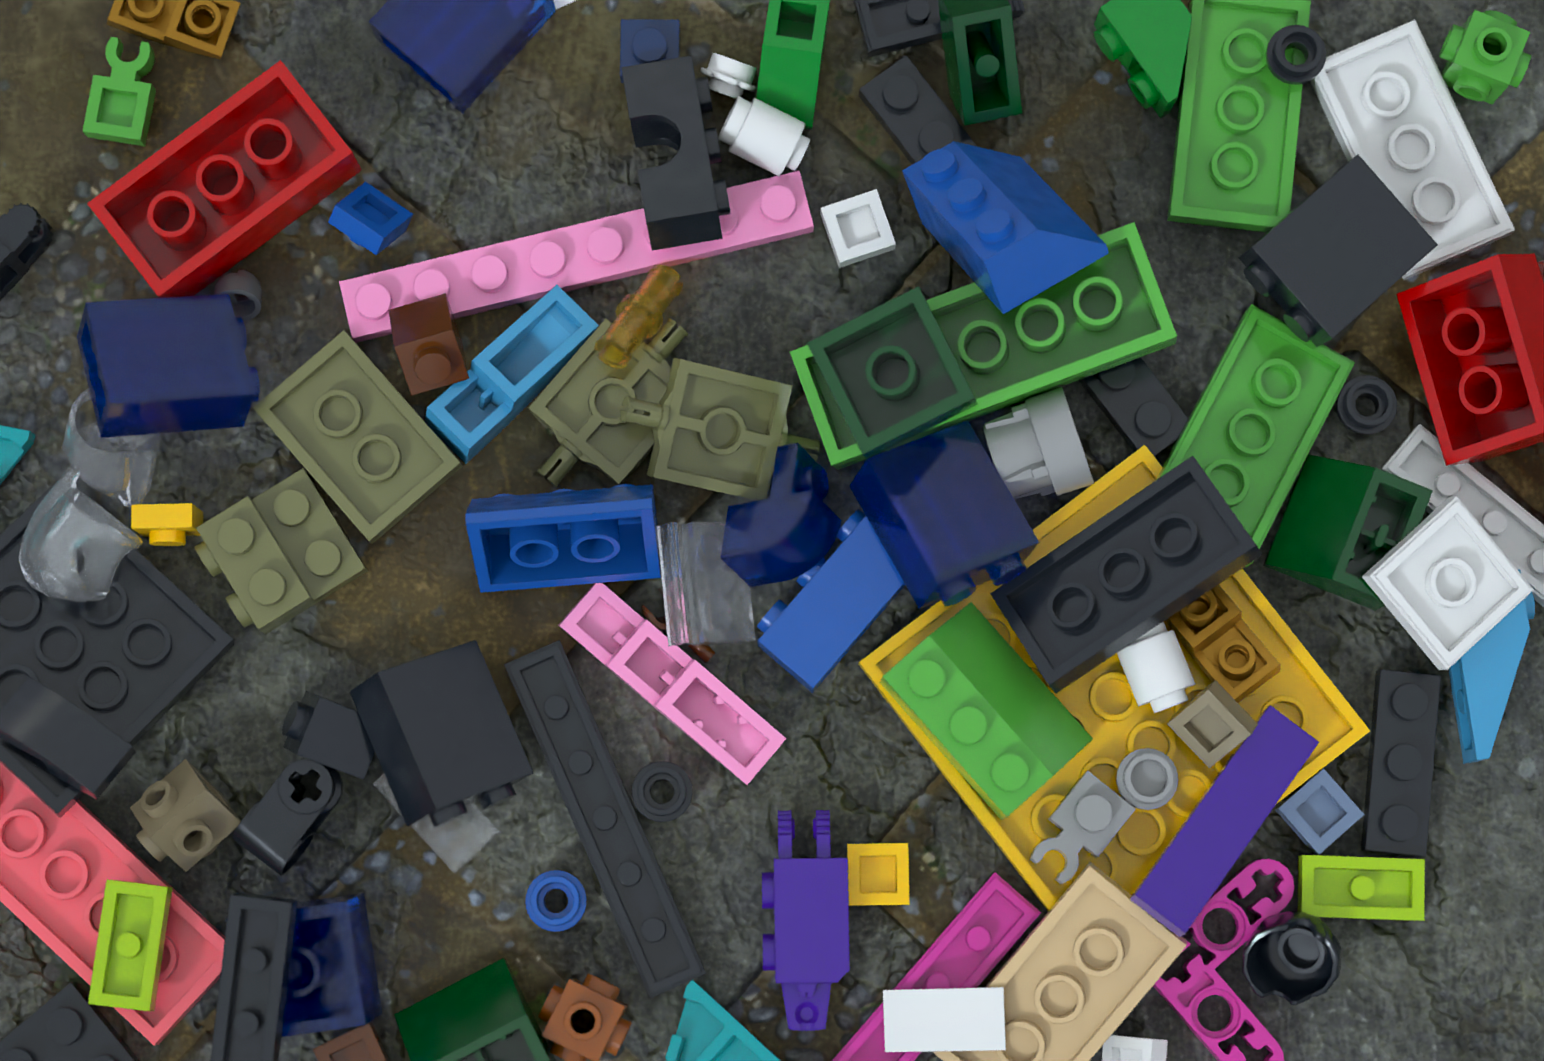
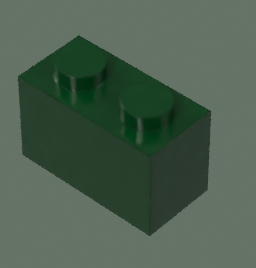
(980, 59)

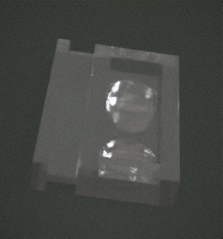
(700, 591)

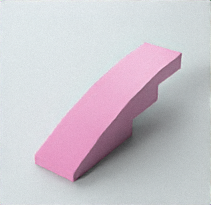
(672, 682)

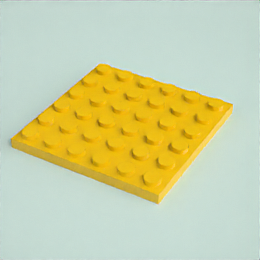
(1115, 722)

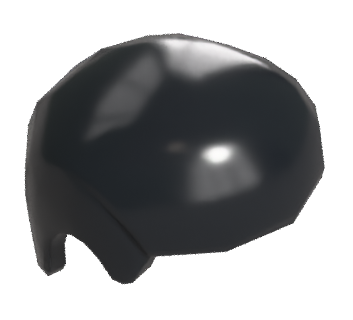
(1292, 957)

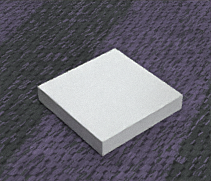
(1447, 583)

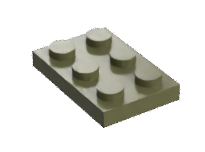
(357, 437)

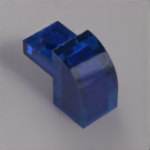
(787, 532)

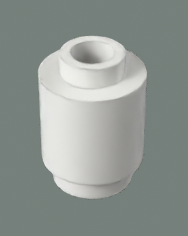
(764, 135)
(1156, 669)

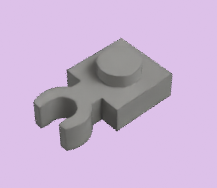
(1087, 820)

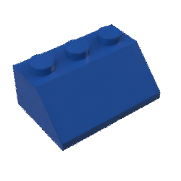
(1000, 221)
(564, 538)

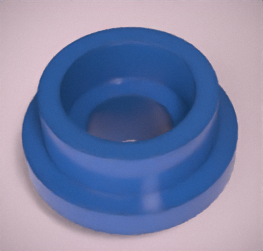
(537, 894)

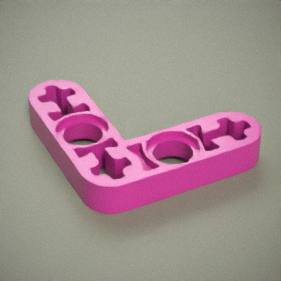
(1204, 980)

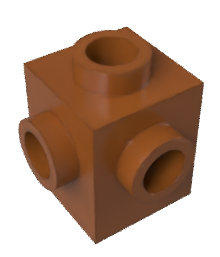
(600, 999)

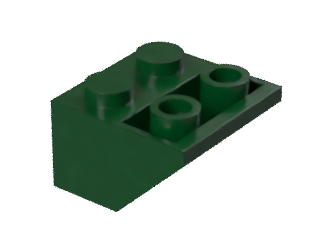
(1343, 524)
(474, 1021)

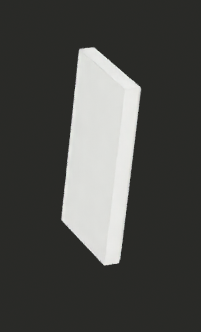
(1403, 123)

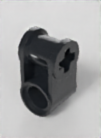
(285, 823)

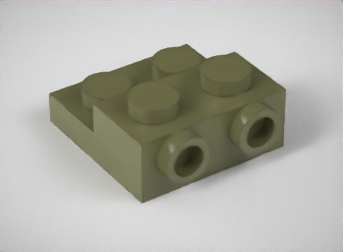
(279, 552)

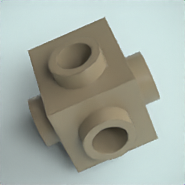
(183, 817)

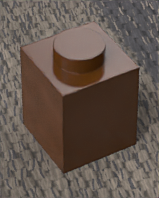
(428, 344)

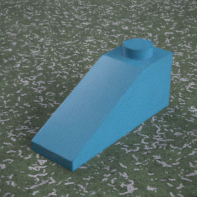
(1485, 679)

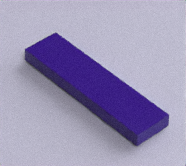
(1224, 821)

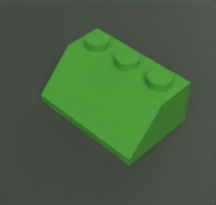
(985, 710)

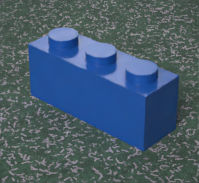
(834, 607)

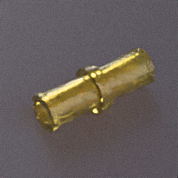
(638, 316)

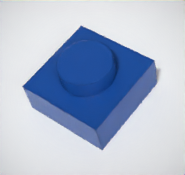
(370, 218)

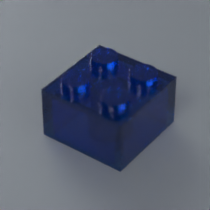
(331, 967)

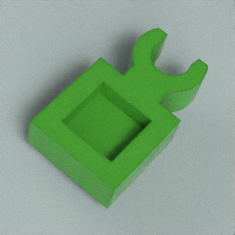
(121, 104)

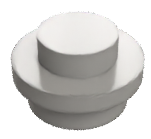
(1147, 779)

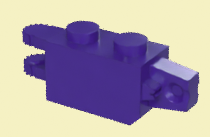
(810, 923)

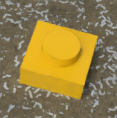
(166, 522)
(878, 874)

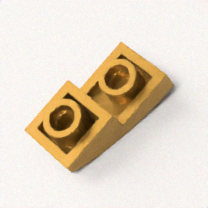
(182, 24)
(1224, 644)

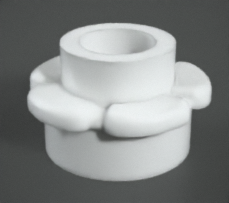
(729, 76)

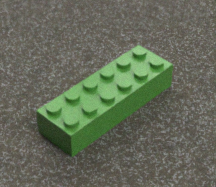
(1051, 340)

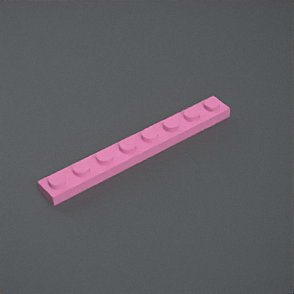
(569, 258)

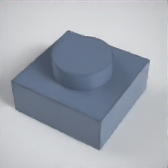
(1319, 812)

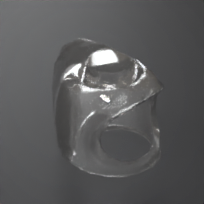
(111, 465)
(68, 527)

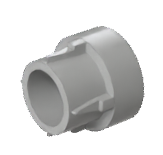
(1038, 447)

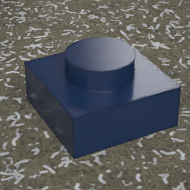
(648, 41)

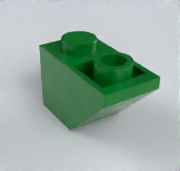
(1150, 45)
(793, 56)

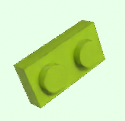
(1361, 887)
(130, 945)

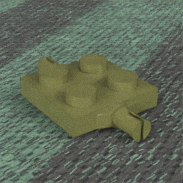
(586, 404)
(717, 429)

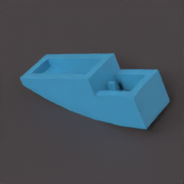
(509, 374)

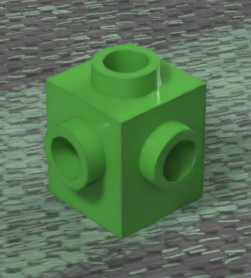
(1485, 56)

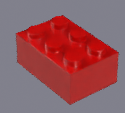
(1481, 355)

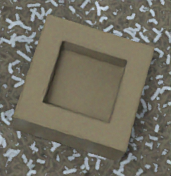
(1212, 724)

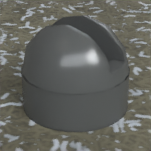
(245, 284)

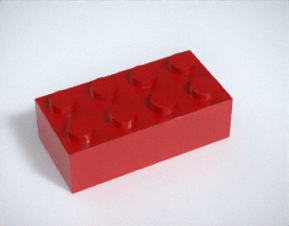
(226, 185)

